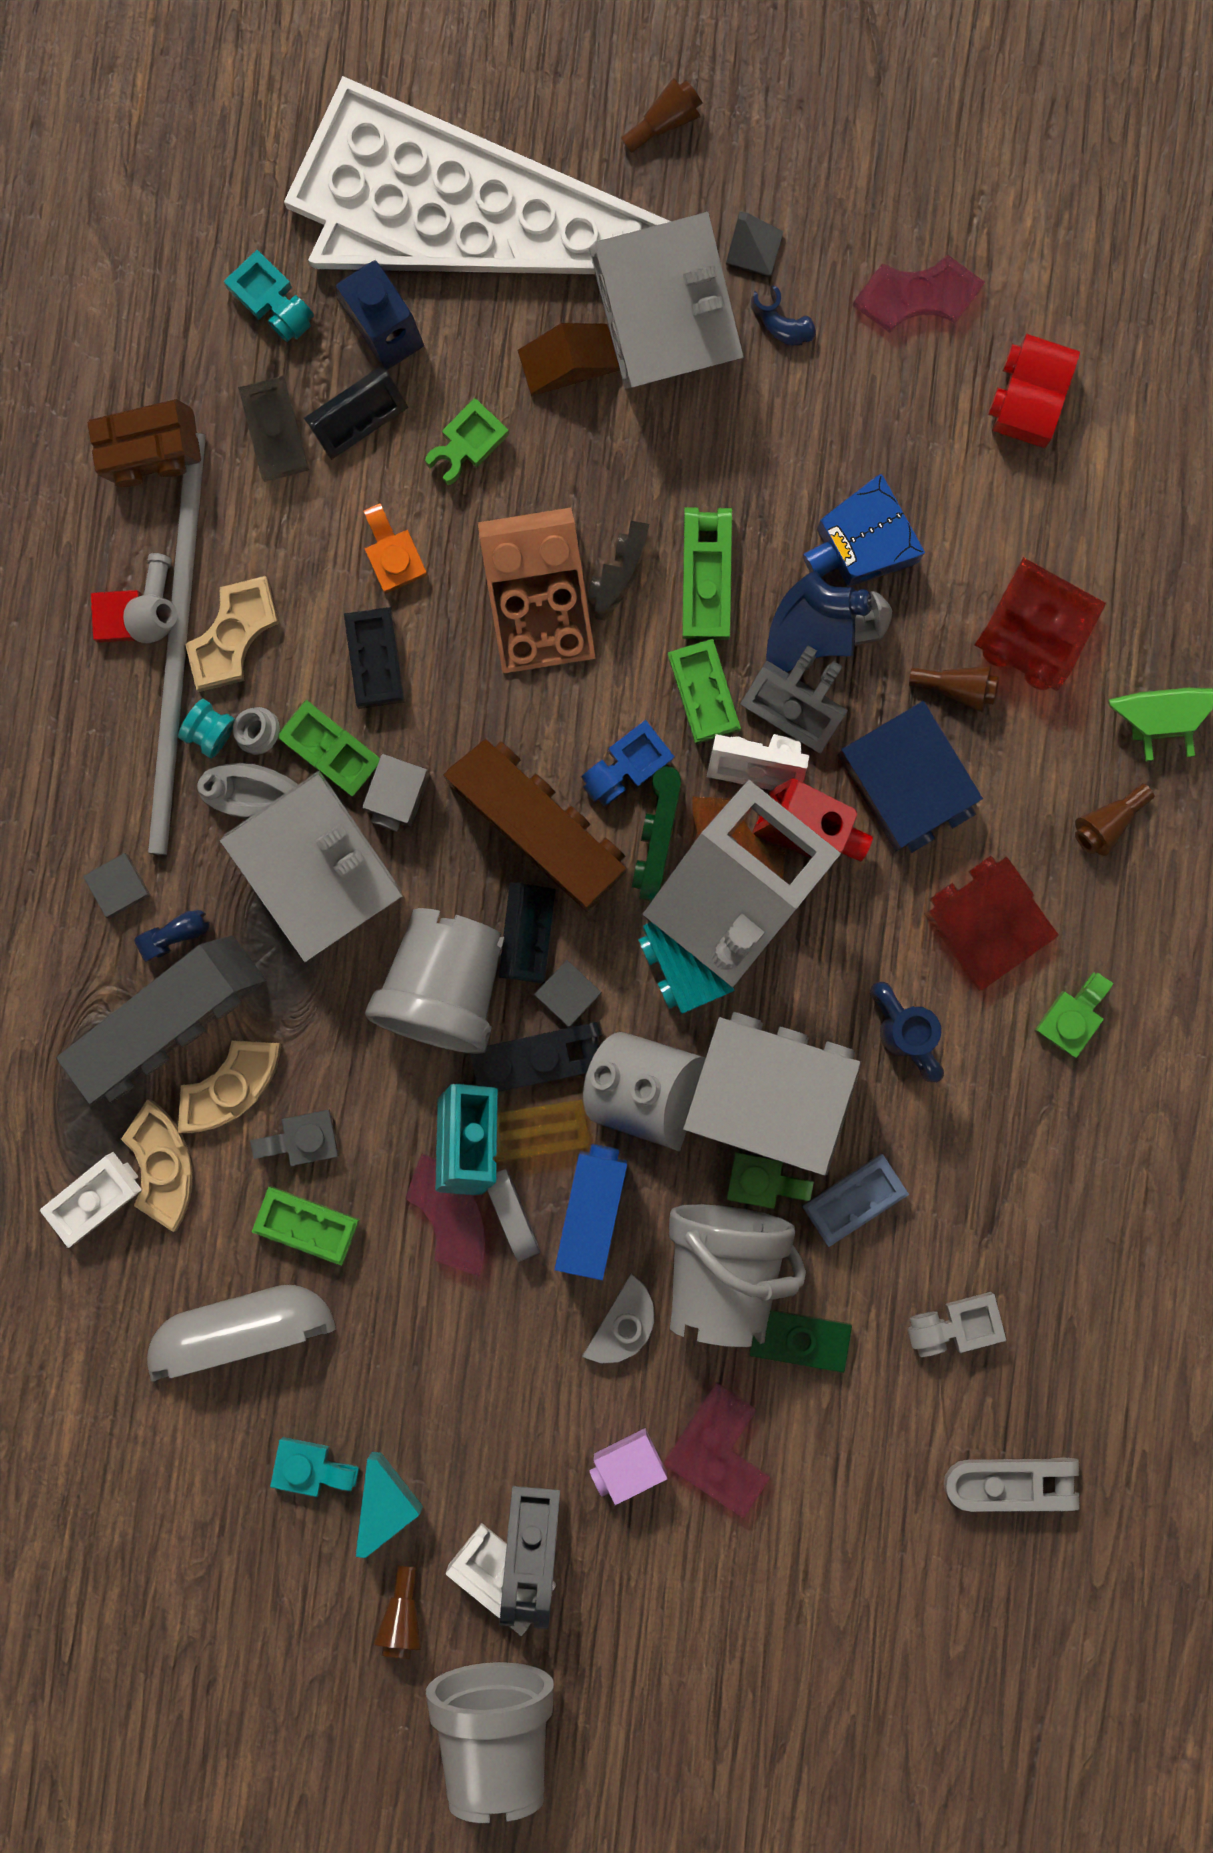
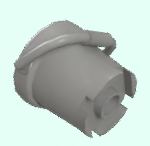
(729, 1271)

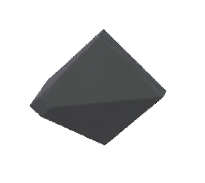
(754, 245)

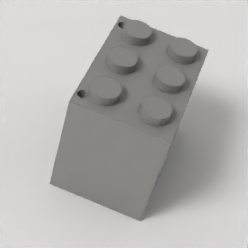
(774, 1093)

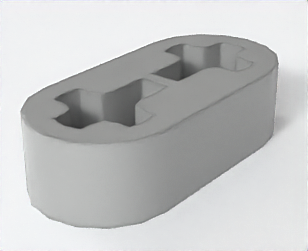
(513, 1217)

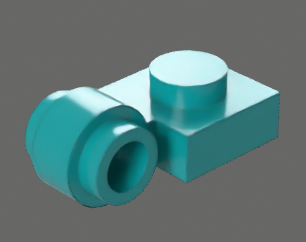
(262, 288)

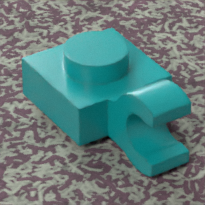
(304, 1467)

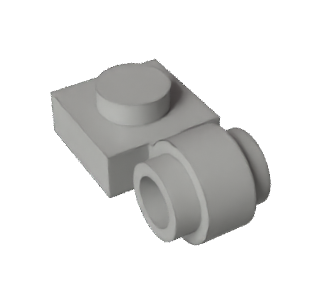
(971, 1323)

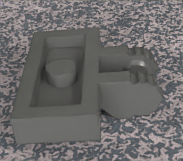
(793, 704)

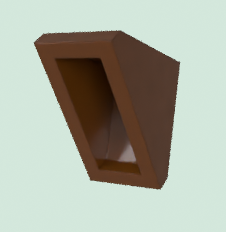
(568, 356)

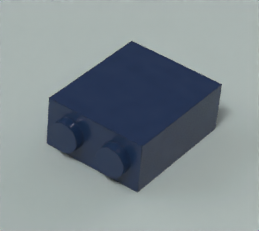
(911, 778)

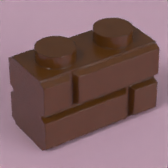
(144, 443)

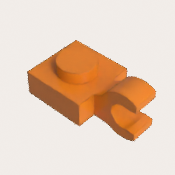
(393, 555)

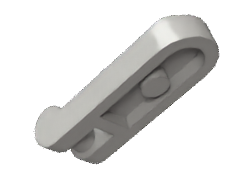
(1012, 1484)

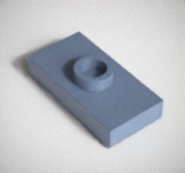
(855, 1200)

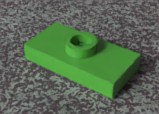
(703, 691)
(305, 1225)

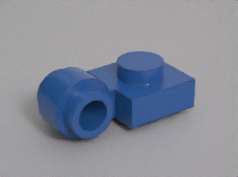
(636, 755)

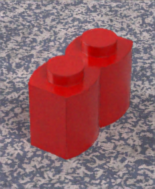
(1034, 391)

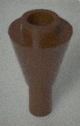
(670, 110)
(965, 685)
(1103, 827)
(399, 1626)

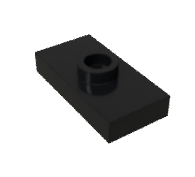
(356, 412)
(374, 658)
(527, 933)

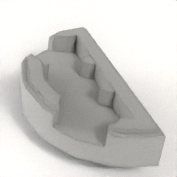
(624, 1326)

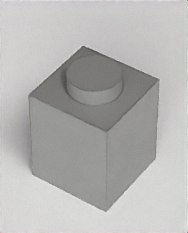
(395, 793)

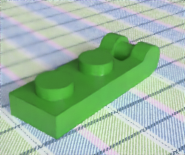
(707, 575)

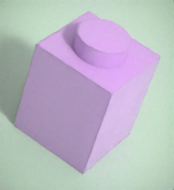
(628, 1467)

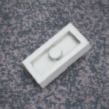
(767, 767)
(91, 1199)

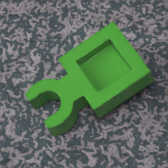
(471, 437)

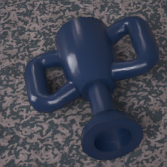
(909, 1031)

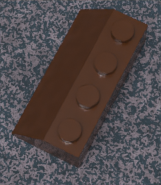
(536, 824)

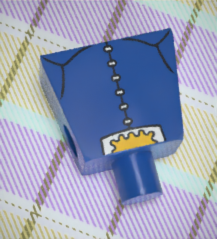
(865, 537)

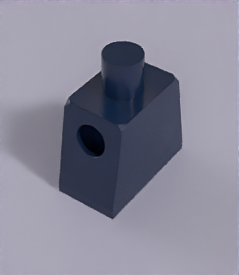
(377, 312)

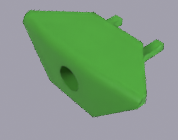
(1165, 714)

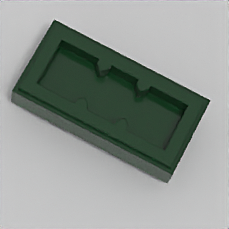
(804, 1341)

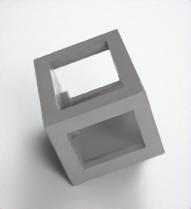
(666, 300)
(311, 866)
(727, 901)

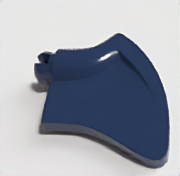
(817, 618)

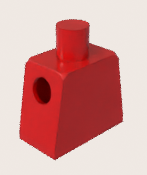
(819, 812)

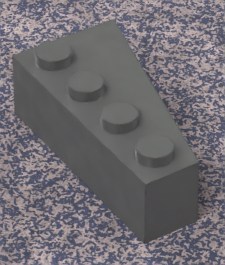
(160, 1018)

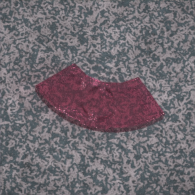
(454, 1219)

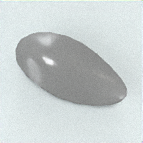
(242, 788)

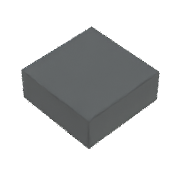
(117, 885)
(568, 993)

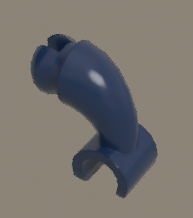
(784, 329)
(182, 928)

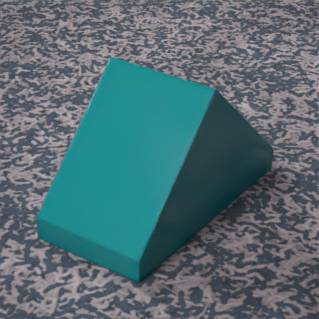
(385, 1505)

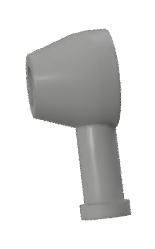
(140, 612)

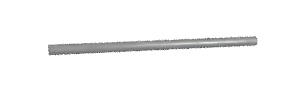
(176, 656)

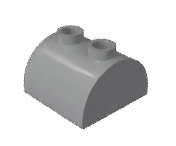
(642, 1088)

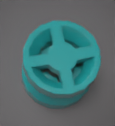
(206, 728)

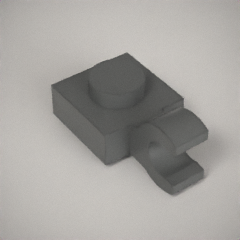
(304, 1138)

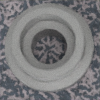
(247, 725)

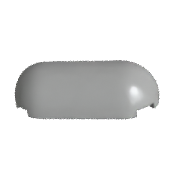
(236, 1330)

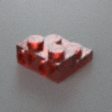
(1039, 626)
(990, 921)

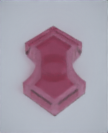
(899, 295)

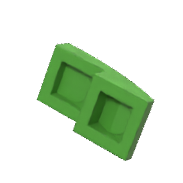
(329, 748)

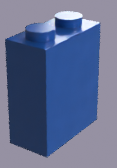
(591, 1212)

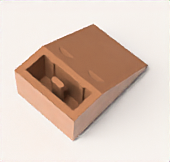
(536, 590)

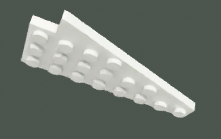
(442, 198)

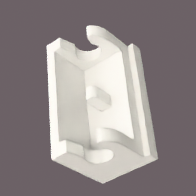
(481, 1572)

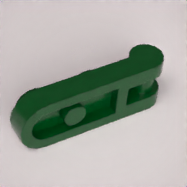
(657, 832)

